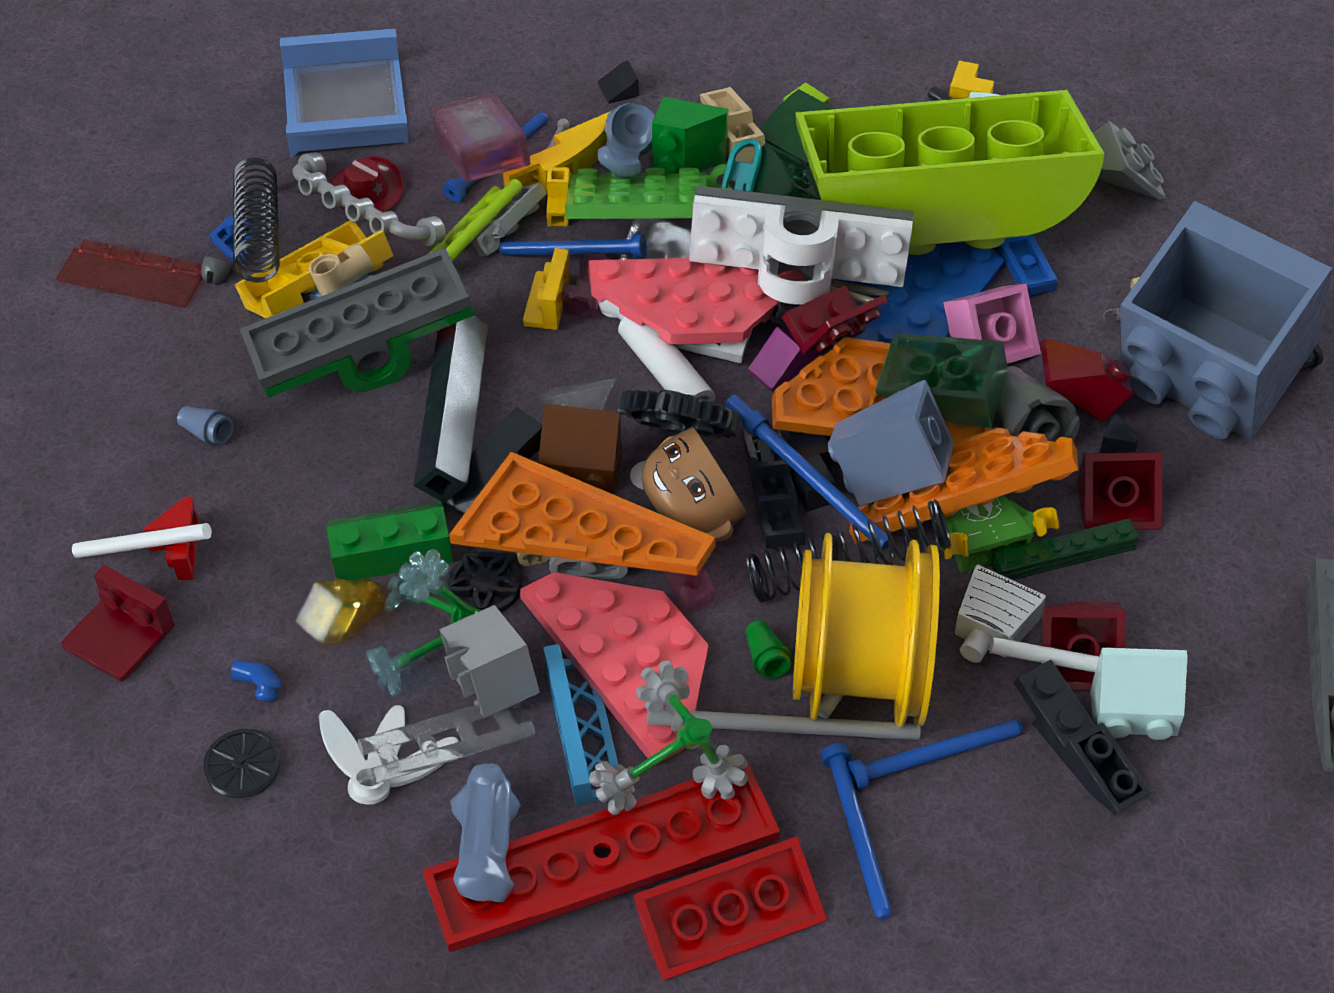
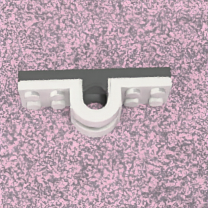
(801, 236)

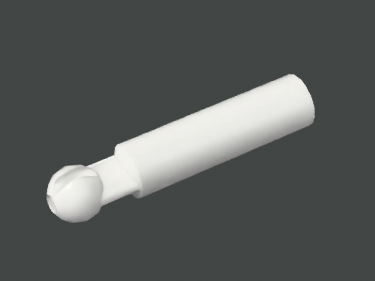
(661, 358)

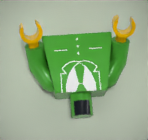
(993, 527)

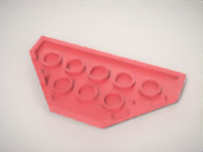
(686, 298)
(612, 637)

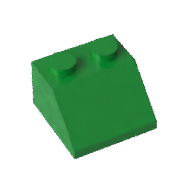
(689, 135)

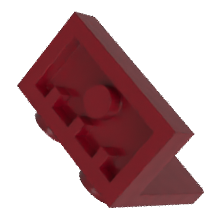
(829, 318)
(121, 626)

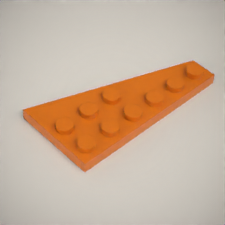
(558, 516)

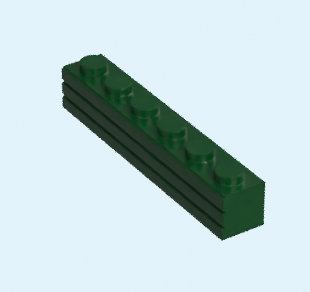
(1065, 550)

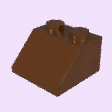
(582, 444)

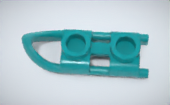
(743, 172)

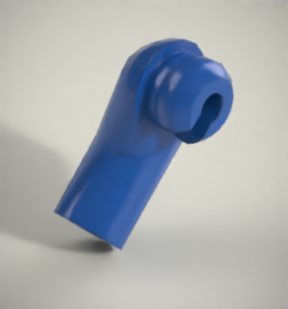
(260, 675)

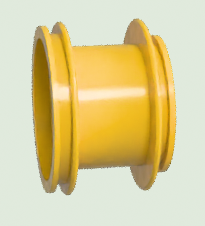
(868, 630)

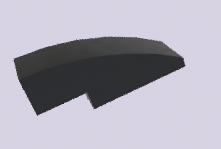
(514, 434)
(815, 450)

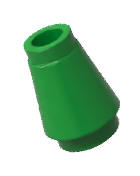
(767, 651)

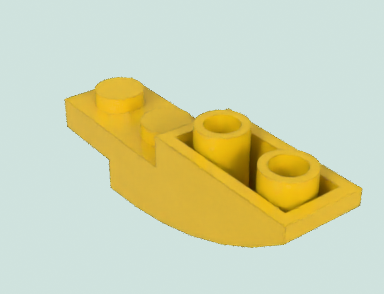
(573, 149)

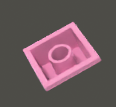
(996, 316)

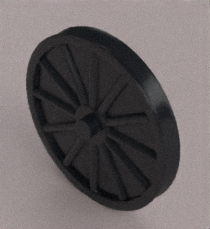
(241, 763)

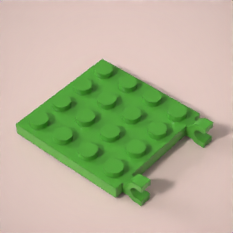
(638, 197)

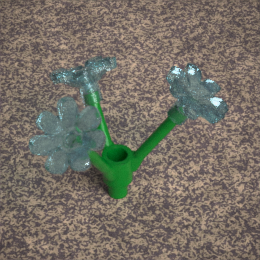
(415, 585)

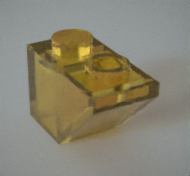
(340, 609)

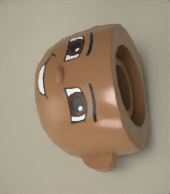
(691, 487)

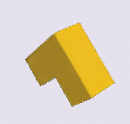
(966, 81)
(557, 190)

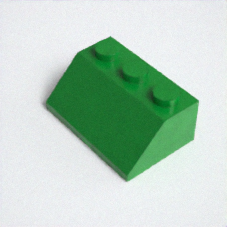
(385, 539)

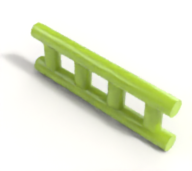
(478, 218)

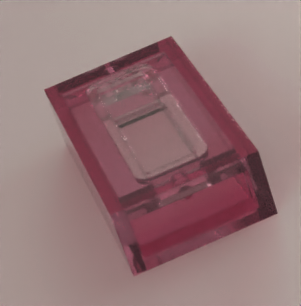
(473, 128)

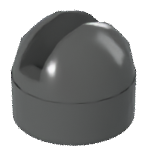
(215, 267)

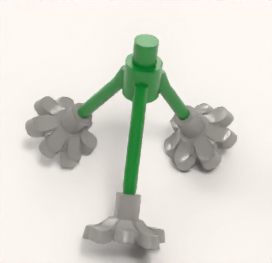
(719, 768)

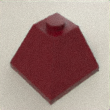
(1086, 377)
(1085, 630)

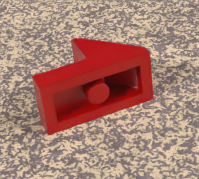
(178, 555)

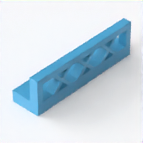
(569, 723)

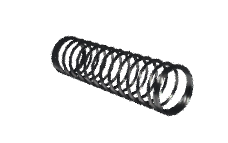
(248, 243)
(758, 578)

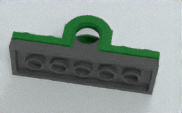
(358, 321)

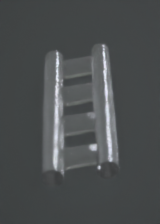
(433, 755)

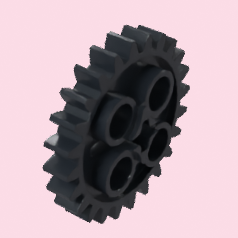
(678, 412)

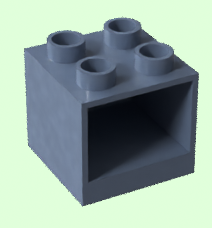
(1222, 322)

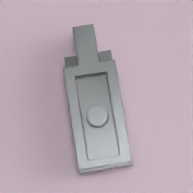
(506, 221)

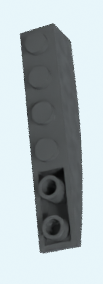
(1320, 623)

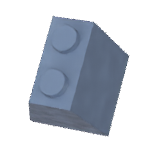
(893, 446)

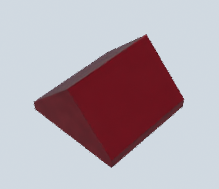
(1121, 488)

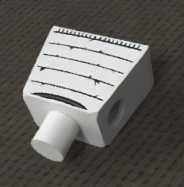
(995, 609)

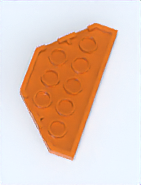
(838, 388)
(978, 474)

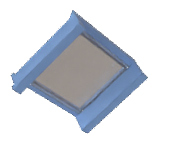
(343, 90)

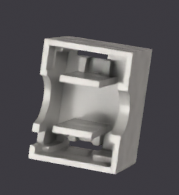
(489, 661)

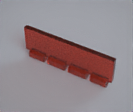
(125, 275)

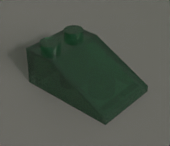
(960, 372)

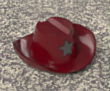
(372, 179)

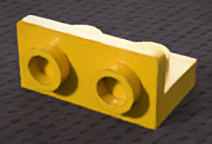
(545, 298)

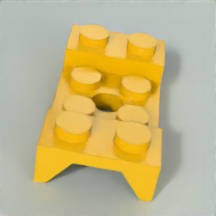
(293, 276)

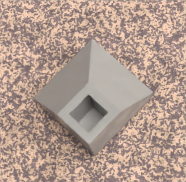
(1127, 162)

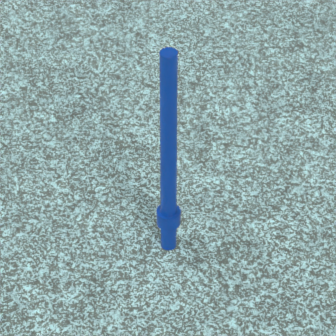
(758, 426)

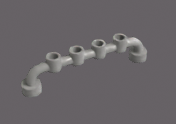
(312, 180)

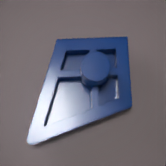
(223, 238)

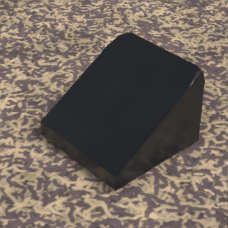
(620, 83)

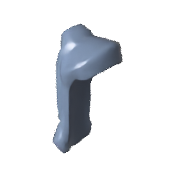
(628, 139)
(485, 812)

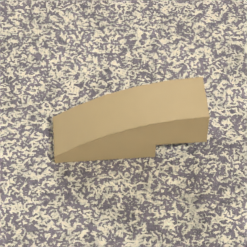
(739, 121)

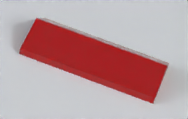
(727, 907)

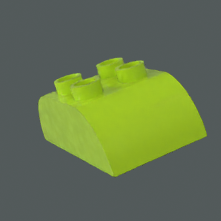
(961, 164)

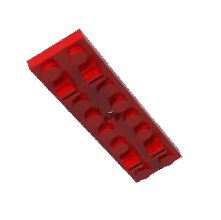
(649, 843)

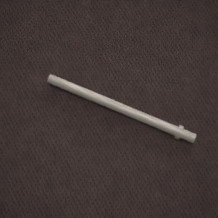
(790, 724)

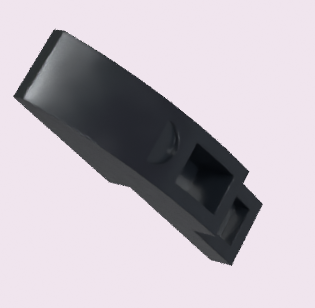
(1076, 739)

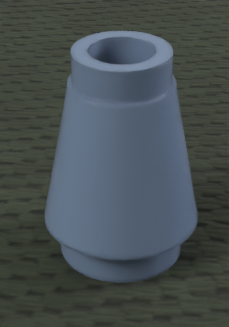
(206, 424)

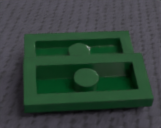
(781, 126)

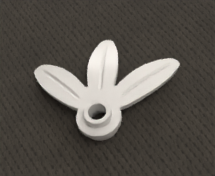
(349, 759)

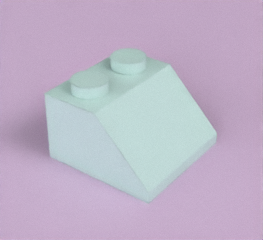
(1140, 691)

